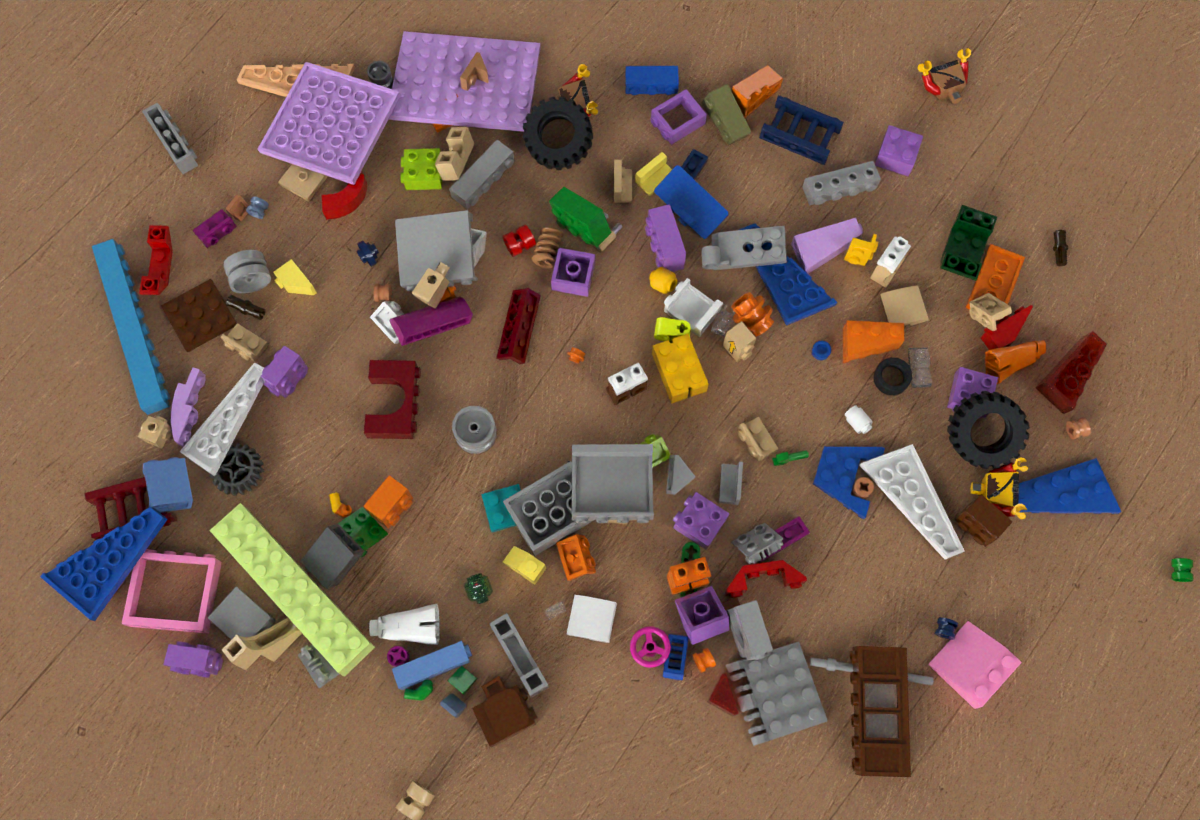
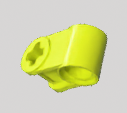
(668, 328)

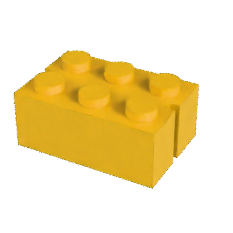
(679, 368)

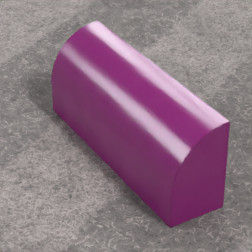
(431, 321)

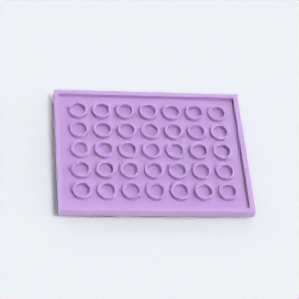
(431, 72)

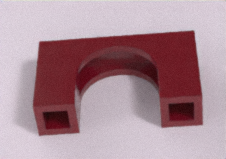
(400, 423)

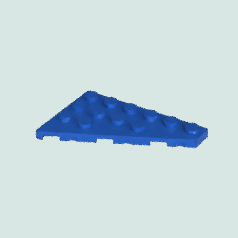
(96, 573)

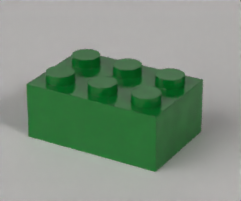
(580, 217)

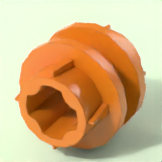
(752, 314)

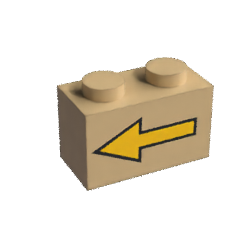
(739, 342)

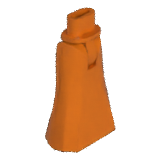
(1008, 360)

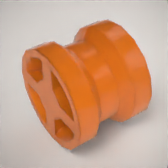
(704, 660)

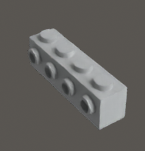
(170, 138)
(841, 183)

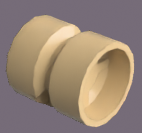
(415, 801)

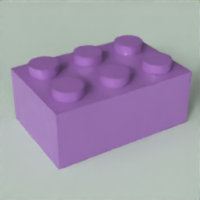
(665, 238)

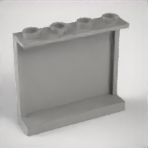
(432, 240)
(612, 483)

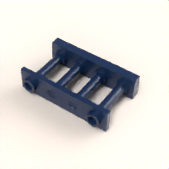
(795, 144)

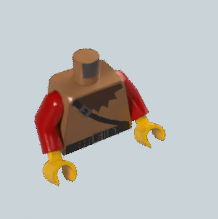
(947, 79)
(576, 90)

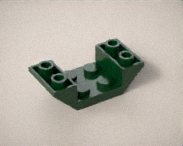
(967, 242)

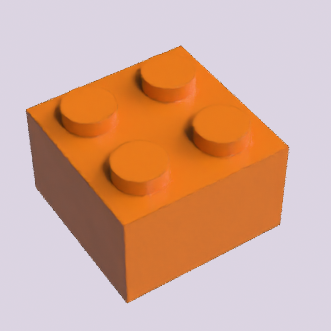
(389, 502)

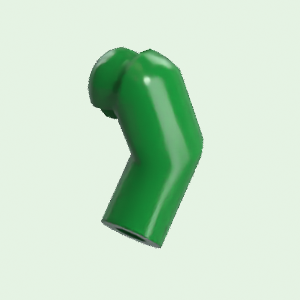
(421, 692)

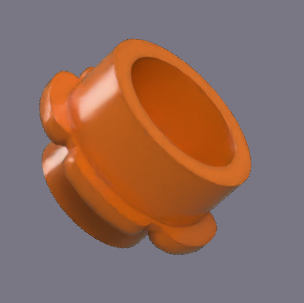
(576, 355)

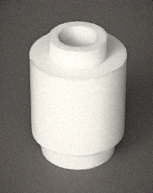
(858, 420)

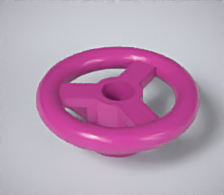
(657, 650)

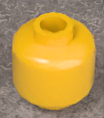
(663, 280)

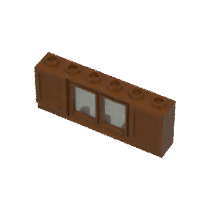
(880, 711)

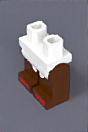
(627, 382)

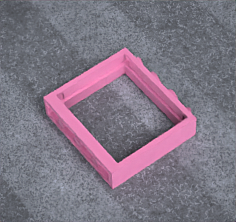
(208, 598)

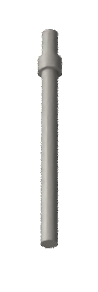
(832, 665)

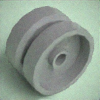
(247, 271)
(474, 418)

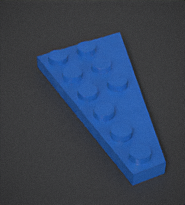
(791, 288)
(1070, 490)

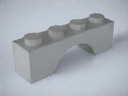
(519, 655)

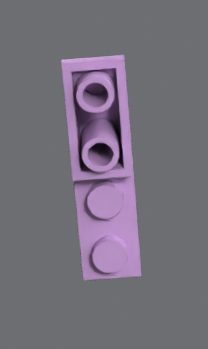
(182, 411)

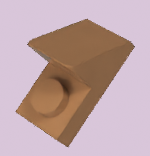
(475, 70)

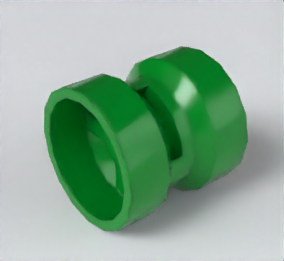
(1182, 570)

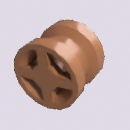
(382, 292)
(1078, 428)
(859, 491)

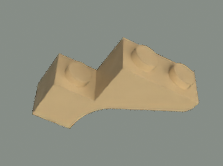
(269, 643)

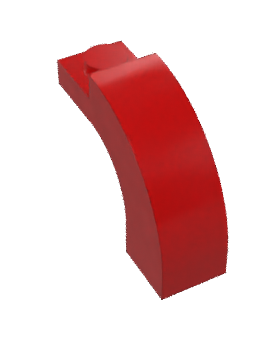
(345, 201)

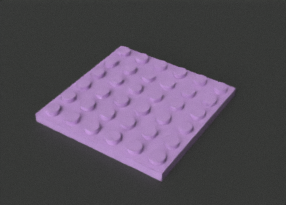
(329, 122)

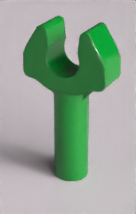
(784, 457)

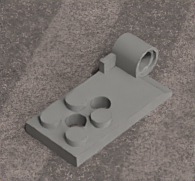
(729, 253)

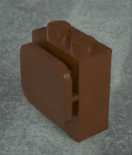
(505, 715)

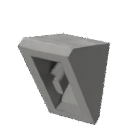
(678, 475)

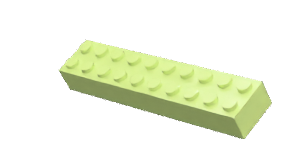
(292, 590)

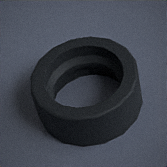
(899, 364)

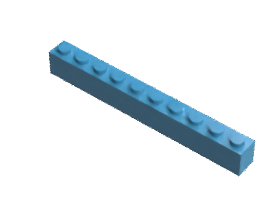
(130, 327)

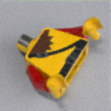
(1002, 488)

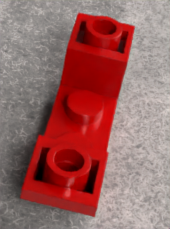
(160, 261)
(790, 576)

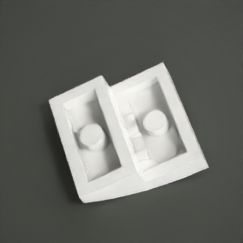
(591, 618)

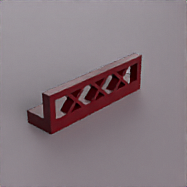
(521, 325)

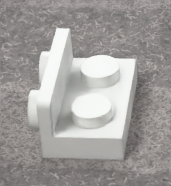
(383, 314)

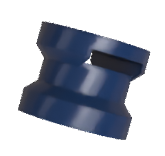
(946, 628)

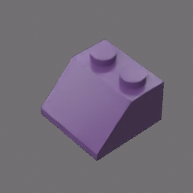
(702, 615)

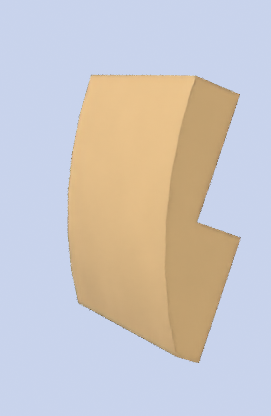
(904, 306)

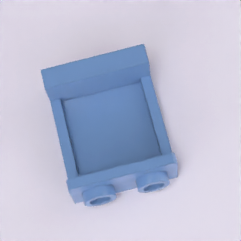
(168, 484)

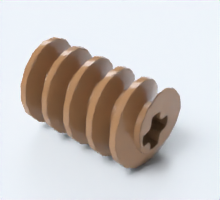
(546, 246)

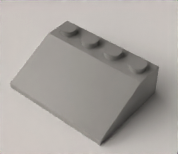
(545, 510)

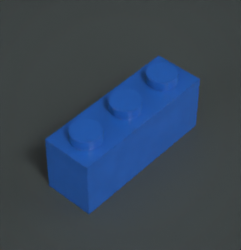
(651, 80)

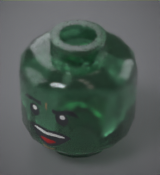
(478, 588)

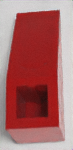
(1006, 330)

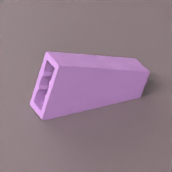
(825, 243)

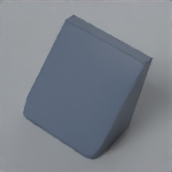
(453, 705)

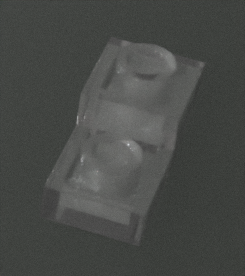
(919, 363)

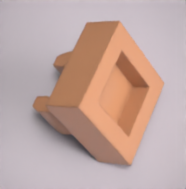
(237, 208)

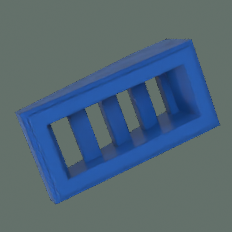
(672, 673)

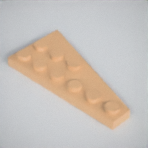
(279, 78)

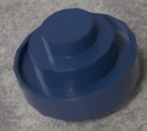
(367, 253)

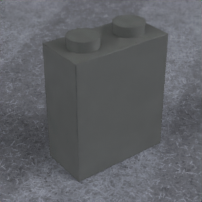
(332, 556)

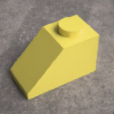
(293, 279)
(525, 564)

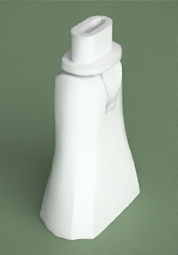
(413, 625)

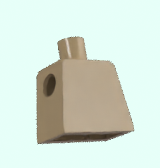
(429, 292)

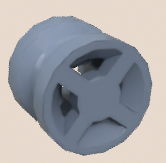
(257, 207)

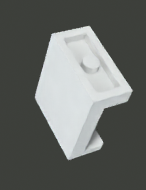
(692, 307)

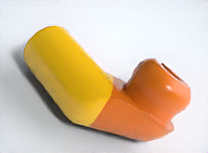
(339, 508)

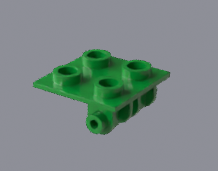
(363, 529)

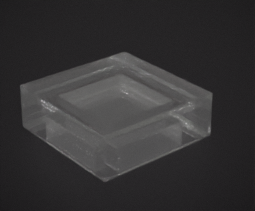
(555, 610)

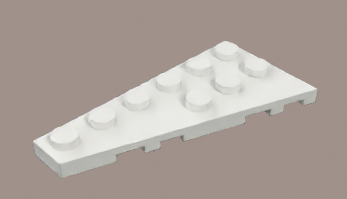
(219, 430)
(910, 489)

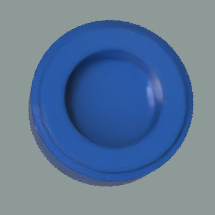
(821, 350)

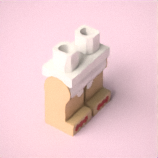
(890, 261)

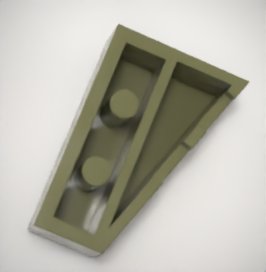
(726, 114)

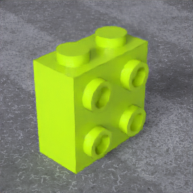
(420, 169)

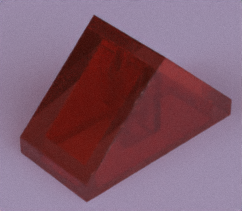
(722, 696)

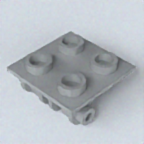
(757, 541)
(317, 666)

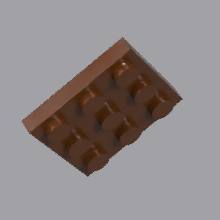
(199, 315)

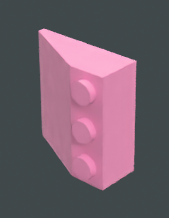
(974, 664)

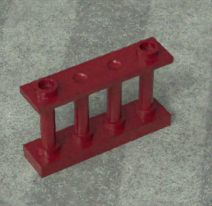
(118, 493)

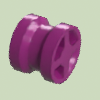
(394, 655)

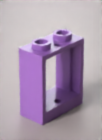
(690, 105)

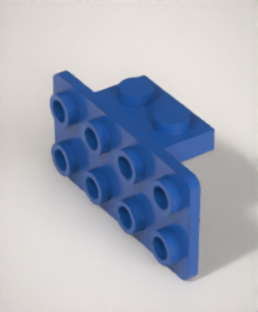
(691, 202)

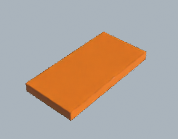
(997, 274)

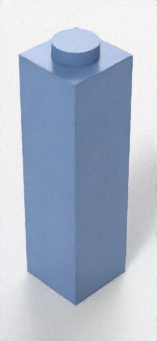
(432, 665)

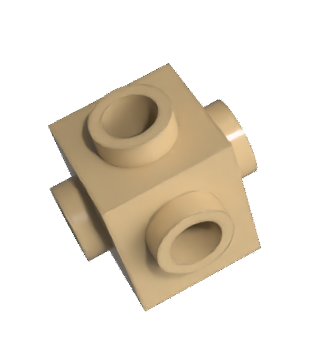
(155, 431)

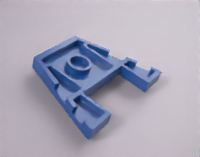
(838, 471)

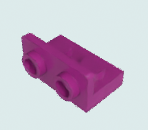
(214, 228)

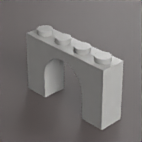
(749, 631)

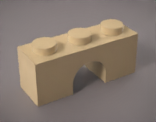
(452, 162)

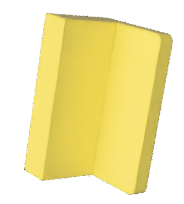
(653, 173)

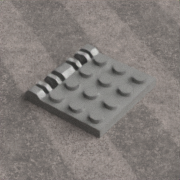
(780, 692)

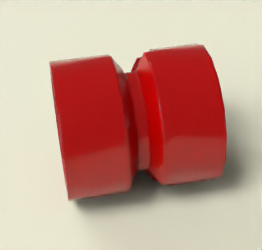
(525, 238)

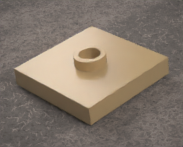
(302, 181)

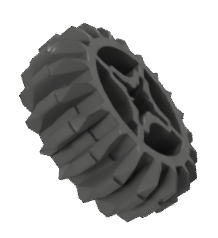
(237, 483)

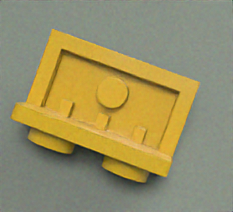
(861, 251)

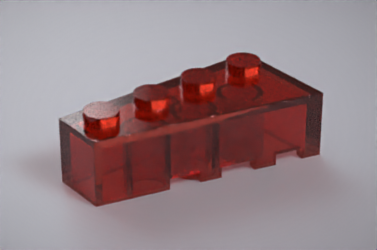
(1067, 379)

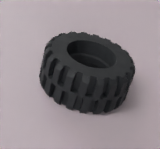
(545, 114)
(1005, 447)

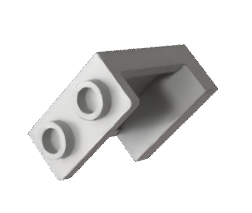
(240, 616)

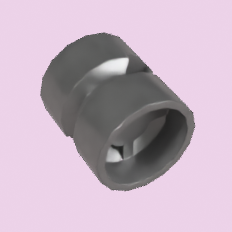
(380, 74)

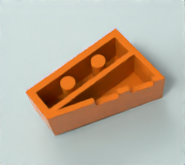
(756, 89)
(870, 338)

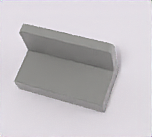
(730, 483)

